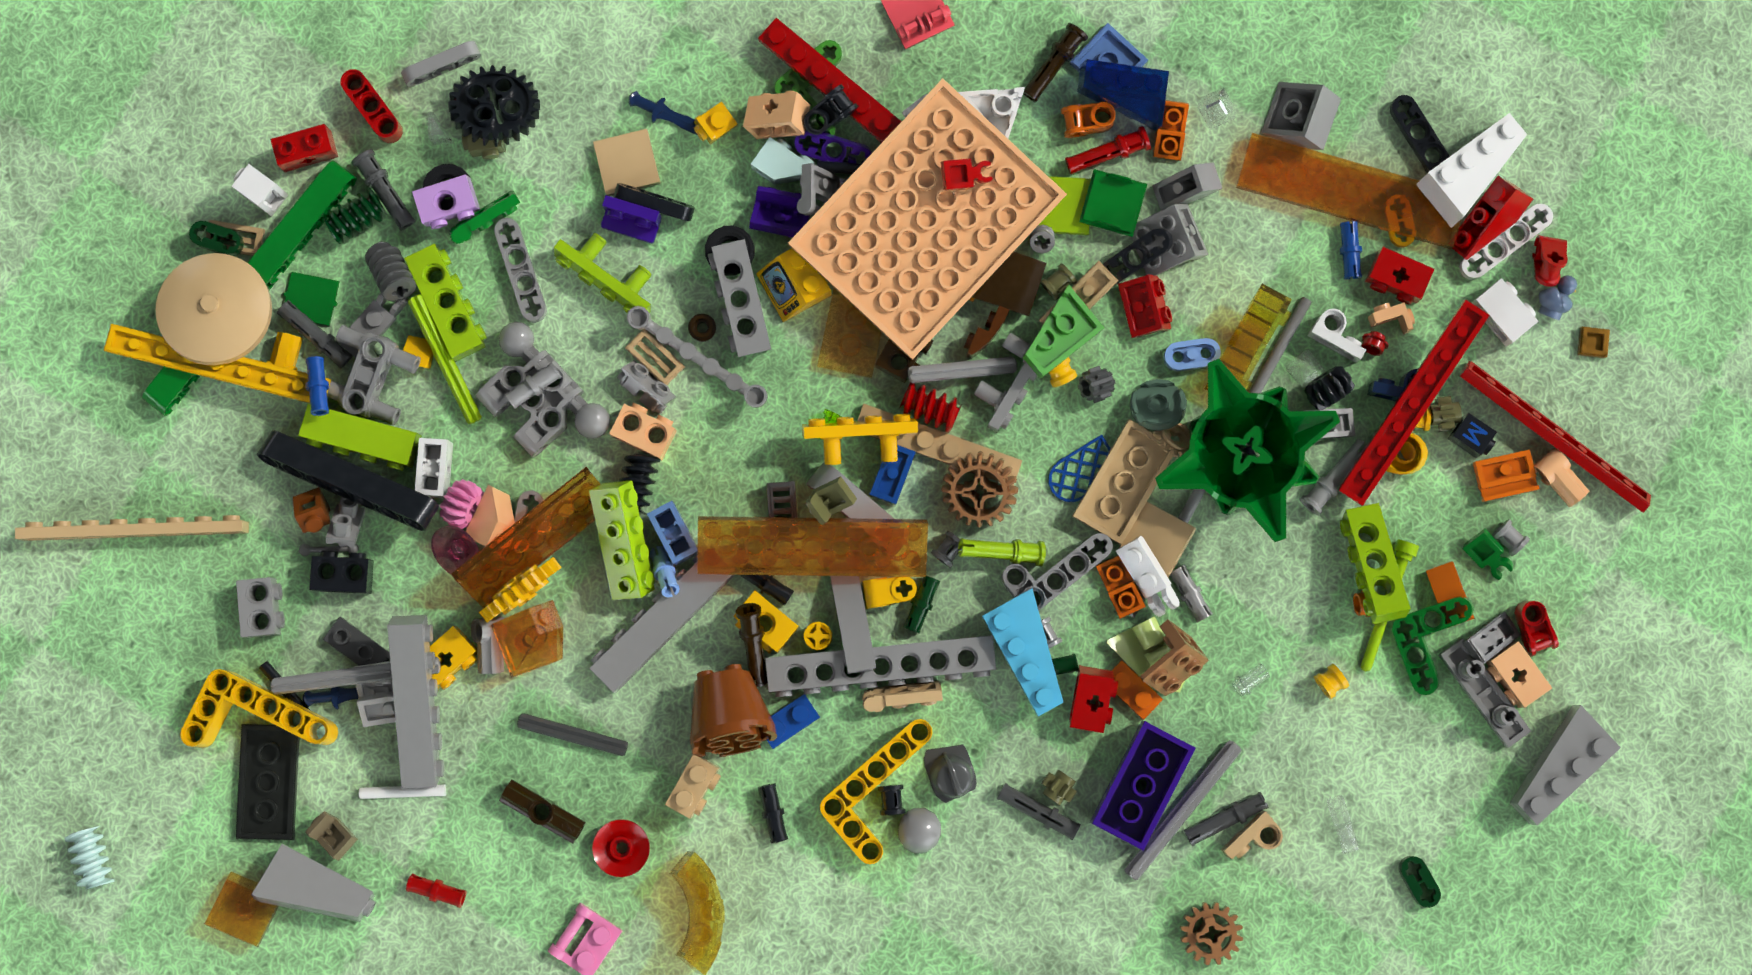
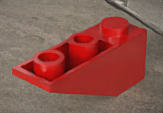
(1491, 216)

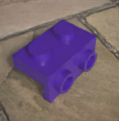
(777, 212)

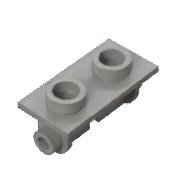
(636, 378)

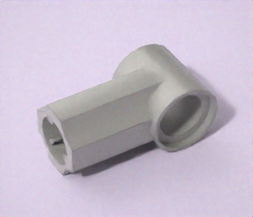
(488, 651)

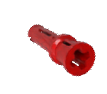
(1121, 146)

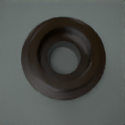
(695, 321)

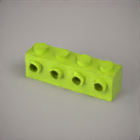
(361, 436)
(622, 540)

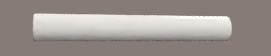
(399, 792)

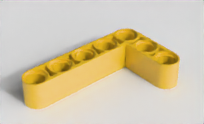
(257, 705)
(869, 783)

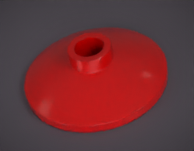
(606, 851)

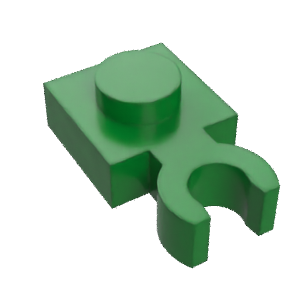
(1486, 551)

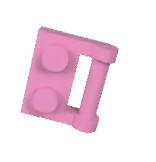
(593, 946)

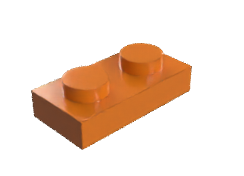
(1135, 691)

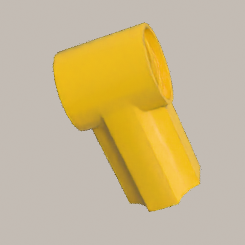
(286, 350)

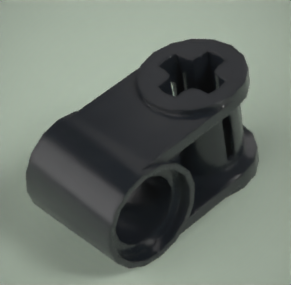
(833, 109)

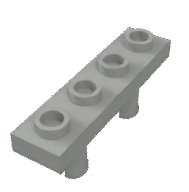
(1004, 401)
(1485, 694)

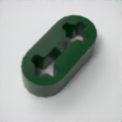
(218, 232)
(1414, 885)

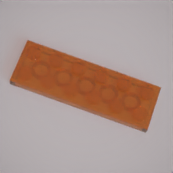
(530, 539)

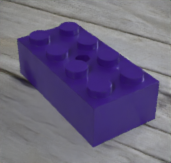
(1160, 763)

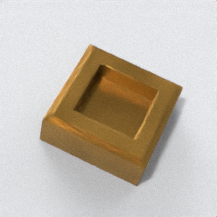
(1593, 342)

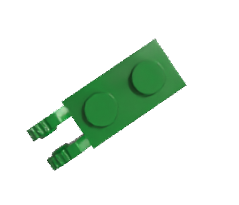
(483, 219)

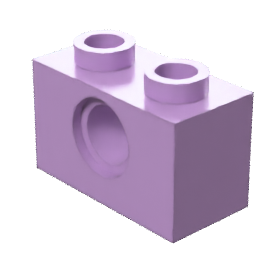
(429, 201)

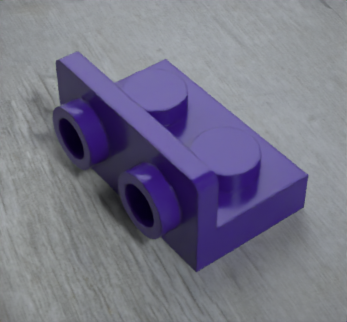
(630, 219)

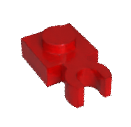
(960, 174)

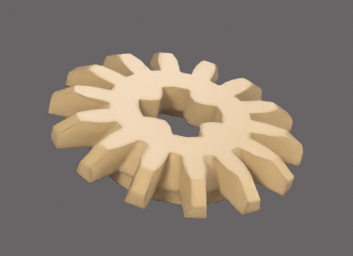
(1177, 447)

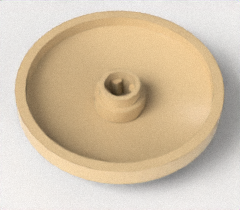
(213, 309)

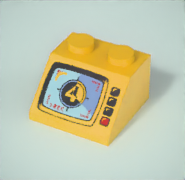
(792, 284)

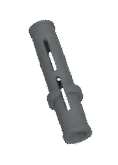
(323, 342)
(1226, 818)
(1068, 828)

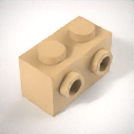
(692, 787)

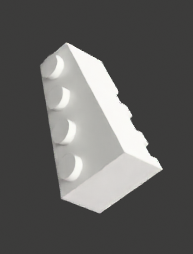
(1465, 175)

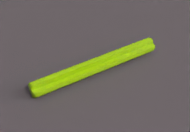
(444, 360)

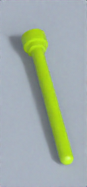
(1404, 552)

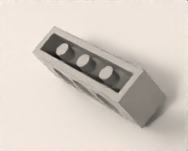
(737, 253)

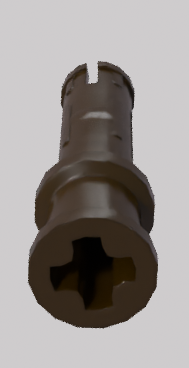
(1061, 52)
(752, 634)

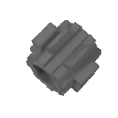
(1096, 384)

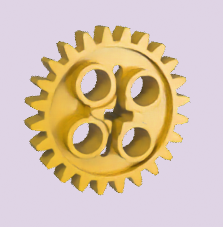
(520, 589)

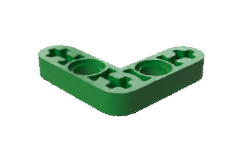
(1421, 629)

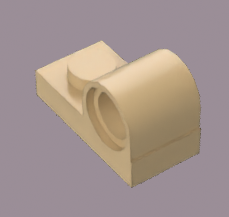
(1251, 832)

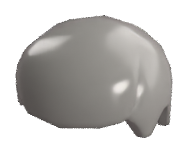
(919, 830)

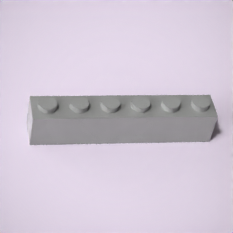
(655, 627)
(414, 701)

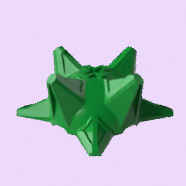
(1226, 469)

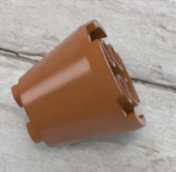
(728, 713)

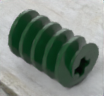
(354, 216)

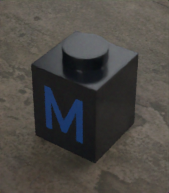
(1473, 436)

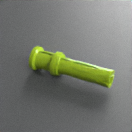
(1015, 551)

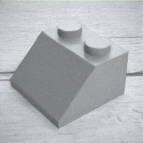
(1301, 114)

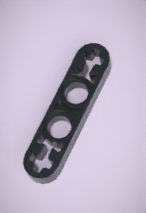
(1418, 146)

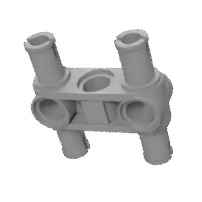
(370, 374)

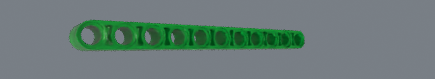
(269, 260)

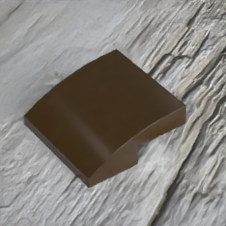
(1013, 284)

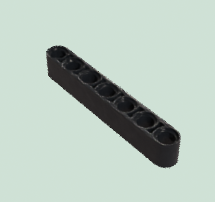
(348, 480)

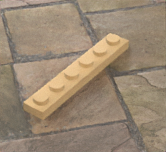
(942, 445)

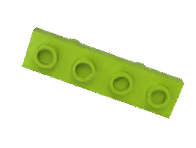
(590, 273)

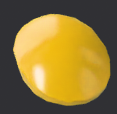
(1415, 456)

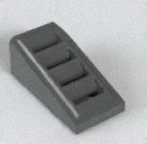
(777, 487)

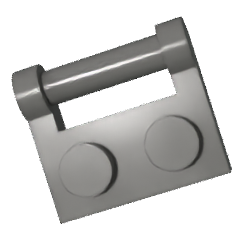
(816, 184)

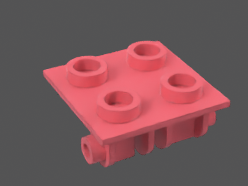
(918, 19)

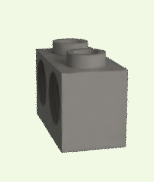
(251, 608)

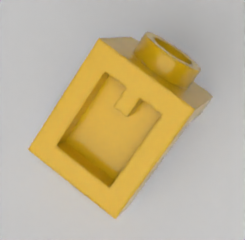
(714, 123)

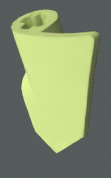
(1141, 646)

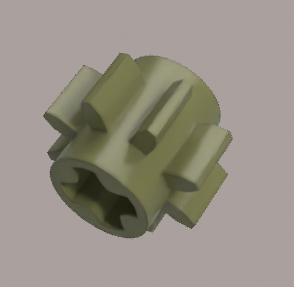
(1445, 413)
(1059, 787)

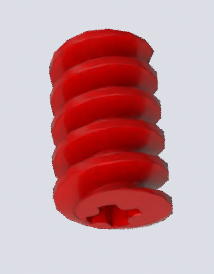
(930, 406)

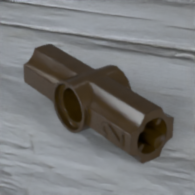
(526, 801)

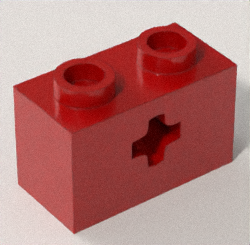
(304, 148)
(1414, 276)
(1092, 682)

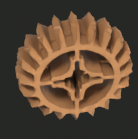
(968, 489)

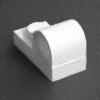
(1347, 347)

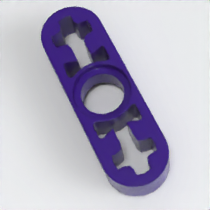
(812, 152)

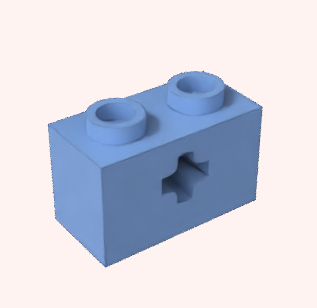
(673, 533)

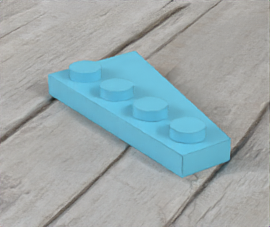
(1024, 645)

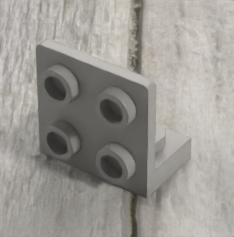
(1185, 234)

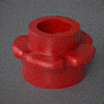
(1374, 343)

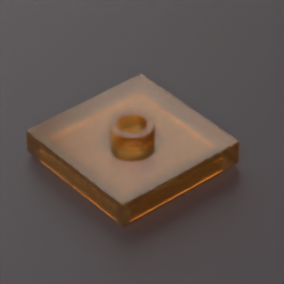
(239, 913)

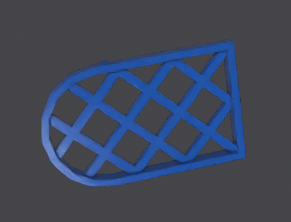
(1064, 472)

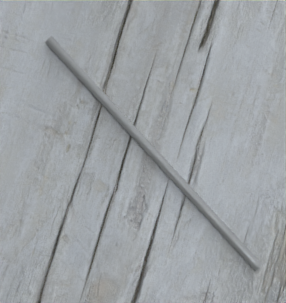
(1257, 387)

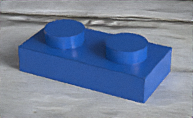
(892, 476)
(793, 719)

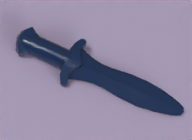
(661, 111)
(336, 696)

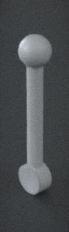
(305, 549)

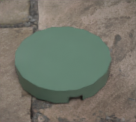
(1158, 405)

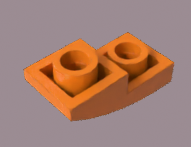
(1171, 135)
(1447, 585)
(1120, 586)

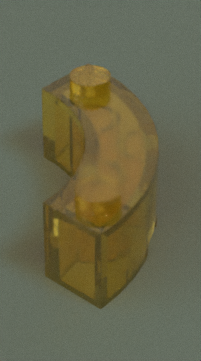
(1254, 332)
(704, 910)

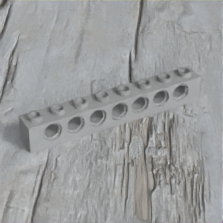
(981, 648)

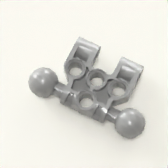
(535, 435)

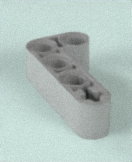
(863, 507)
(1061, 569)

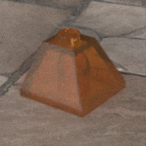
(530, 638)

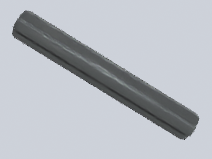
(572, 734)

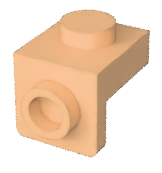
(1385, 313)

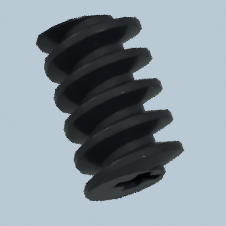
(639, 474)

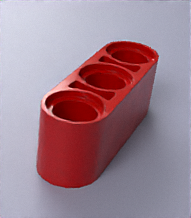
(362, 97)

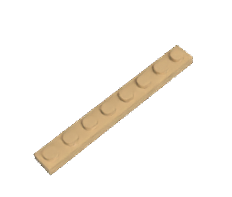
(120, 528)

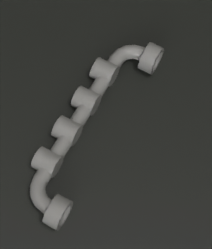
(640, 319)

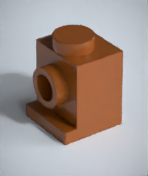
(312, 518)

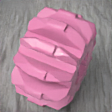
(460, 503)

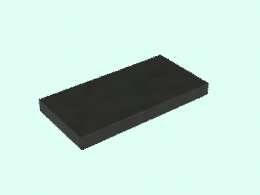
(267, 783)

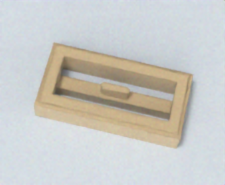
(242, 228)
(671, 373)

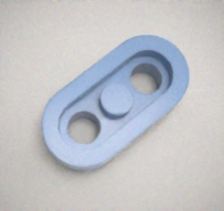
(1191, 354)

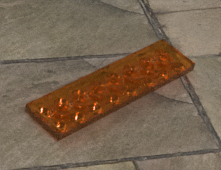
(1342, 190)
(810, 548)

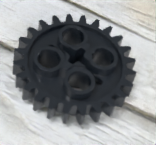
(476, 114)

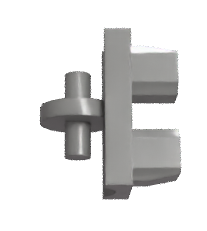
(345, 523)

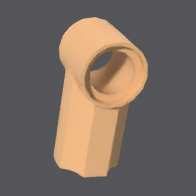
(1557, 474)

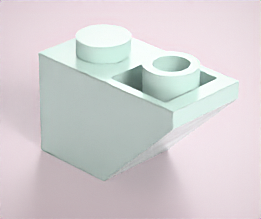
(778, 163)

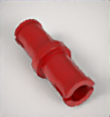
(436, 890)

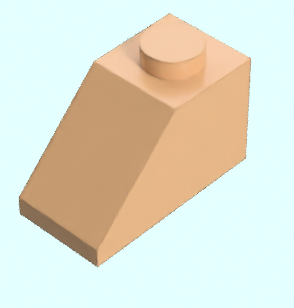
(491, 517)

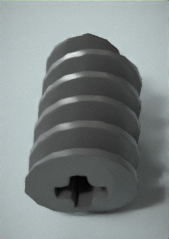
(390, 271)

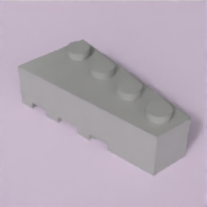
(1567, 762)

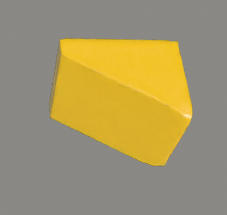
(419, 347)

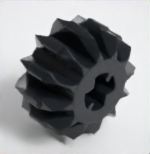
(1329, 388)

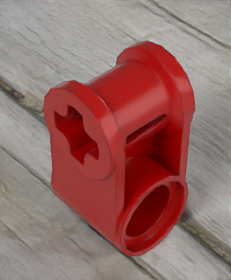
(1549, 259)
(1536, 629)

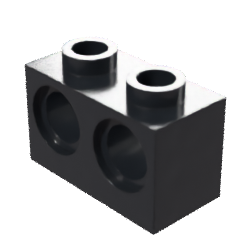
(341, 579)

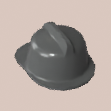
(950, 772)

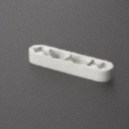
(1507, 243)

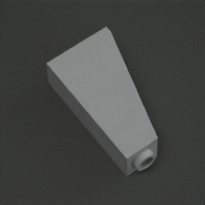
(309, 886)

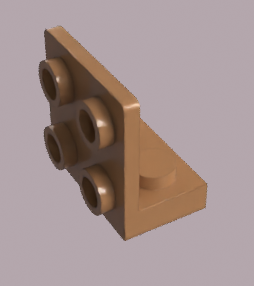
(1178, 664)

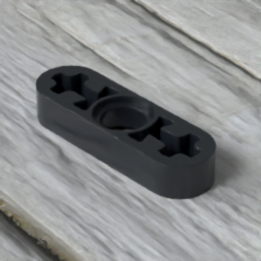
(654, 201)
(1157, 251)

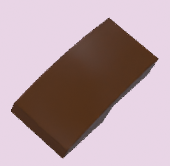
(982, 338)

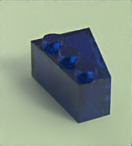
(1129, 89)

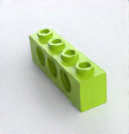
(421, 266)
(1370, 520)

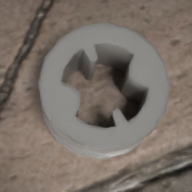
(1047, 233)

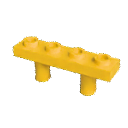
(846, 426)

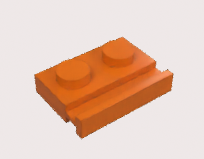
(1505, 475)

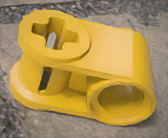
(883, 591)

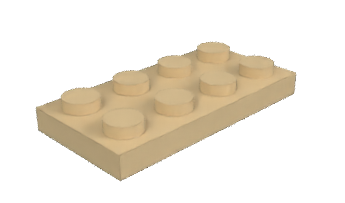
(1123, 482)

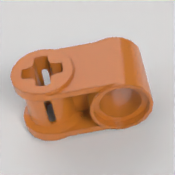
(1085, 119)

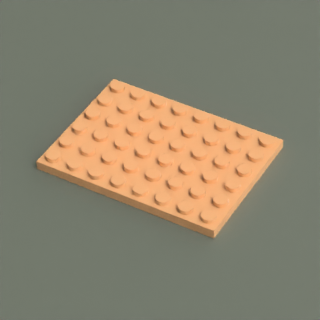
(908, 246)

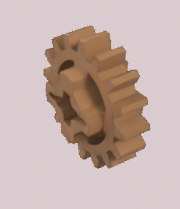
(1208, 920)

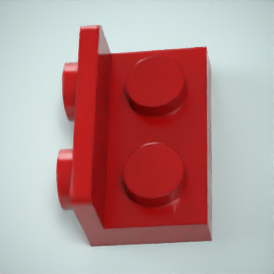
(1145, 305)

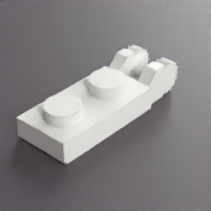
(1148, 575)

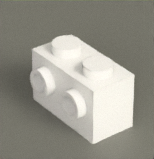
(1507, 313)

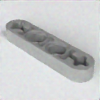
(523, 269)

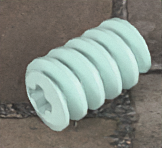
(89, 858)

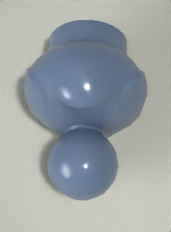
(1557, 302)

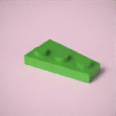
(1062, 333)

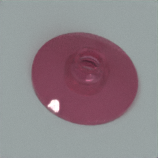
(452, 547)

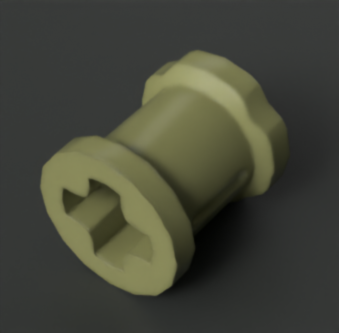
(1058, 281)

